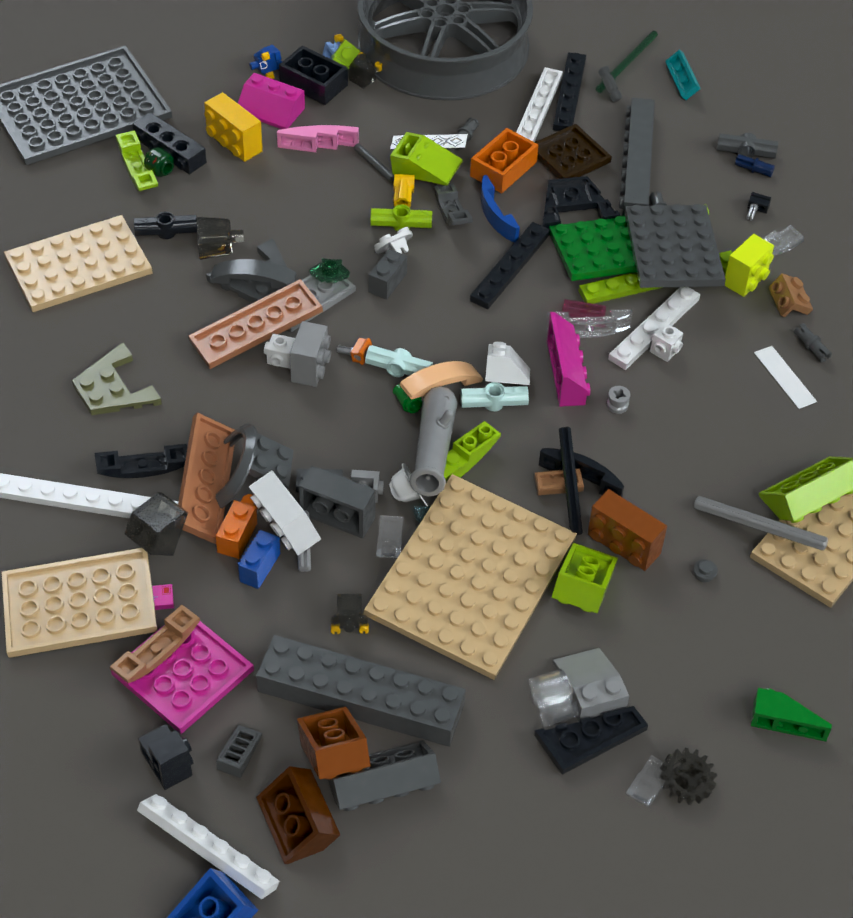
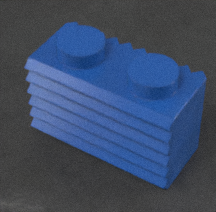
(259, 559)

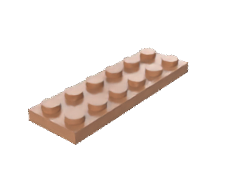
(255, 323)
(204, 475)

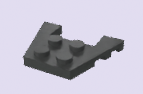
(256, 290)

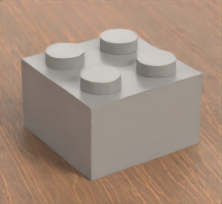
(310, 354)

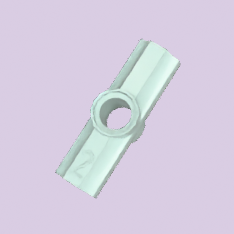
(396, 362)
(494, 396)

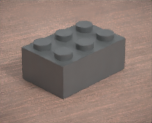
(337, 501)

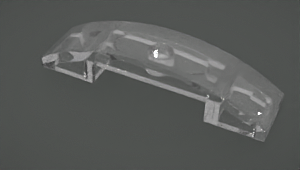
(598, 326)

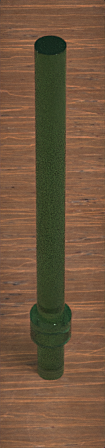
(601, 87)

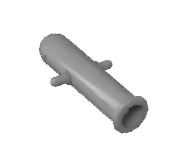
(433, 441)

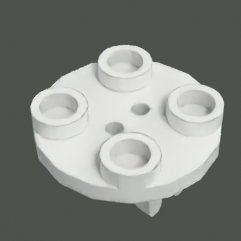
(395, 242)

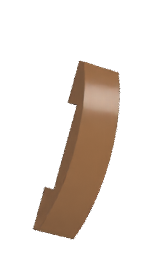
(157, 648)

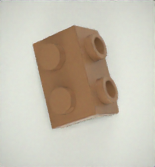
(790, 295)

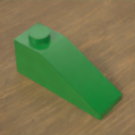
(783, 714)

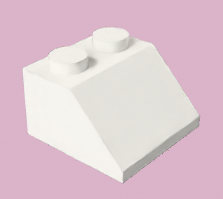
(506, 365)

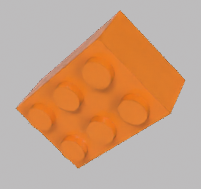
(504, 159)

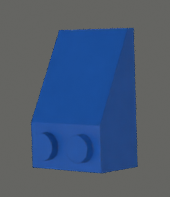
(214, 897)

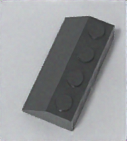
(390, 774)

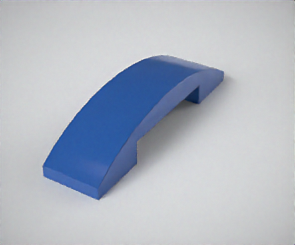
(504, 225)

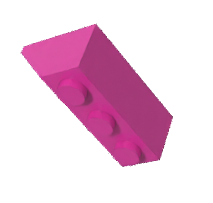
(272, 101)

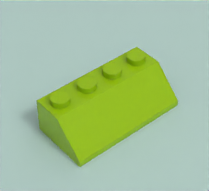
(810, 489)

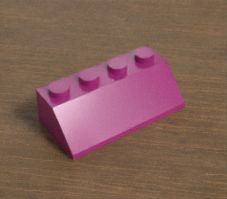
(567, 362)

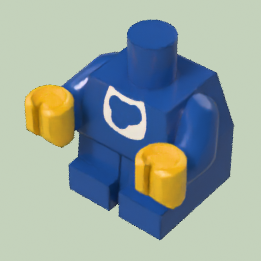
(267, 61)

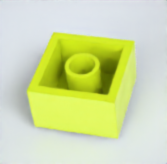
(749, 265)

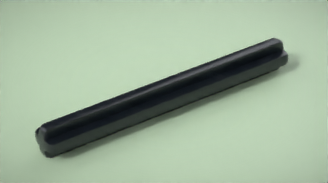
(570, 480)

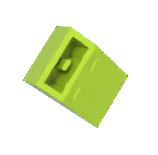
(424, 159)

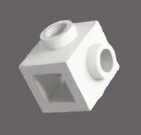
(666, 342)
(279, 350)

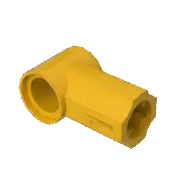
(403, 189)

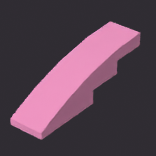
(318, 136)

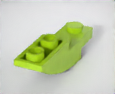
(470, 449)

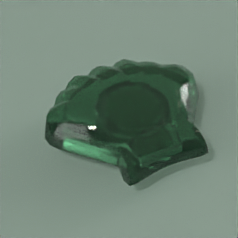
(330, 271)

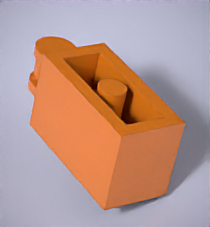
(237, 527)

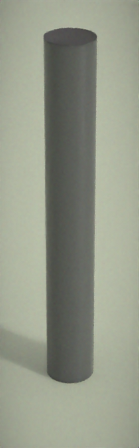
(374, 162)

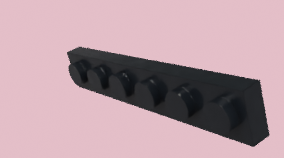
(569, 91)
(509, 265)

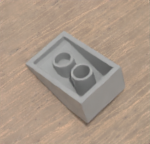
(594, 683)

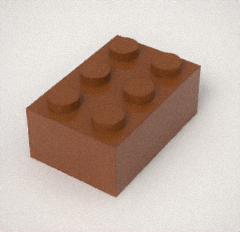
(626, 530)
(333, 743)

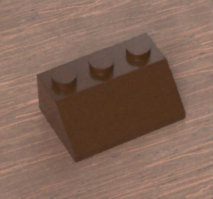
(297, 815)

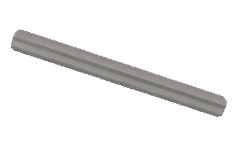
(761, 523)

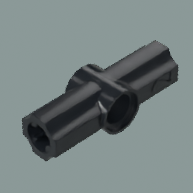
(165, 225)

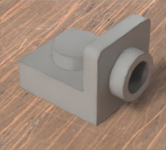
(369, 478)

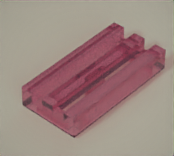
(581, 309)

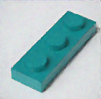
(682, 74)

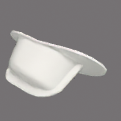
(401, 486)

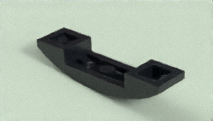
(141, 465)
(589, 468)

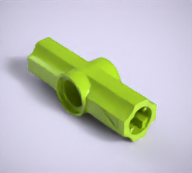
(401, 217)

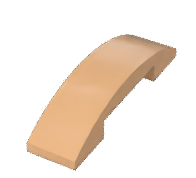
(439, 375)

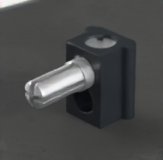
(758, 203)

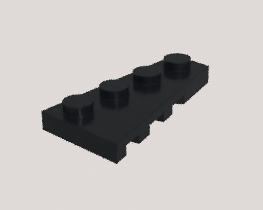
(584, 740)

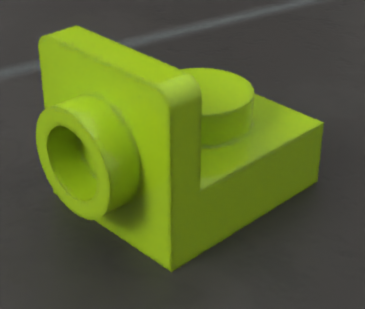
(345, 53)

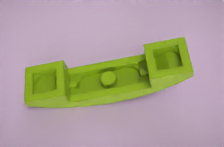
(134, 161)

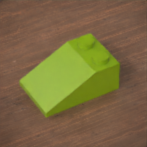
(584, 578)

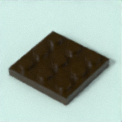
(571, 153)

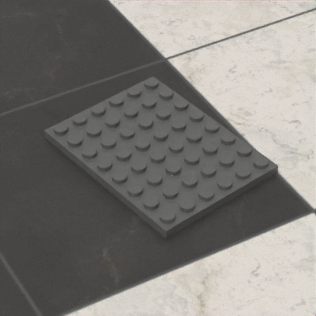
(77, 104)

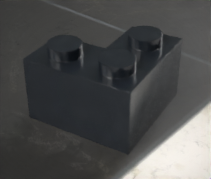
(167, 755)

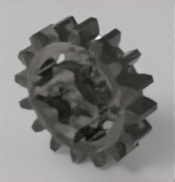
(689, 775)

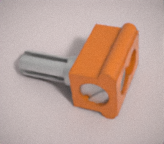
(357, 352)

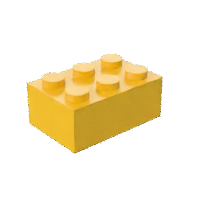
(233, 127)

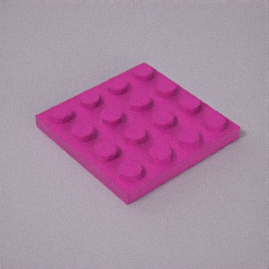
(191, 678)

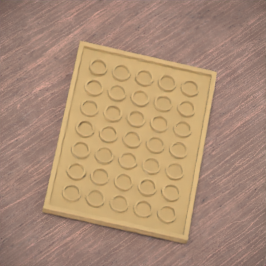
(471, 576)

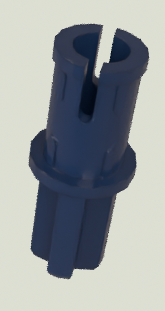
(755, 165)

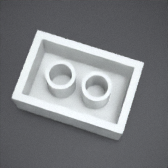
(284, 512)

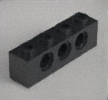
(154, 133)

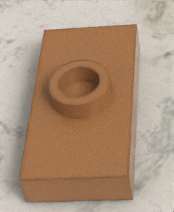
(553, 482)

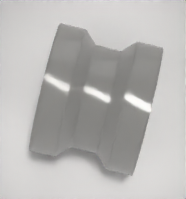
(621, 404)

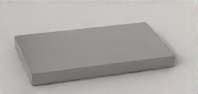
(327, 293)

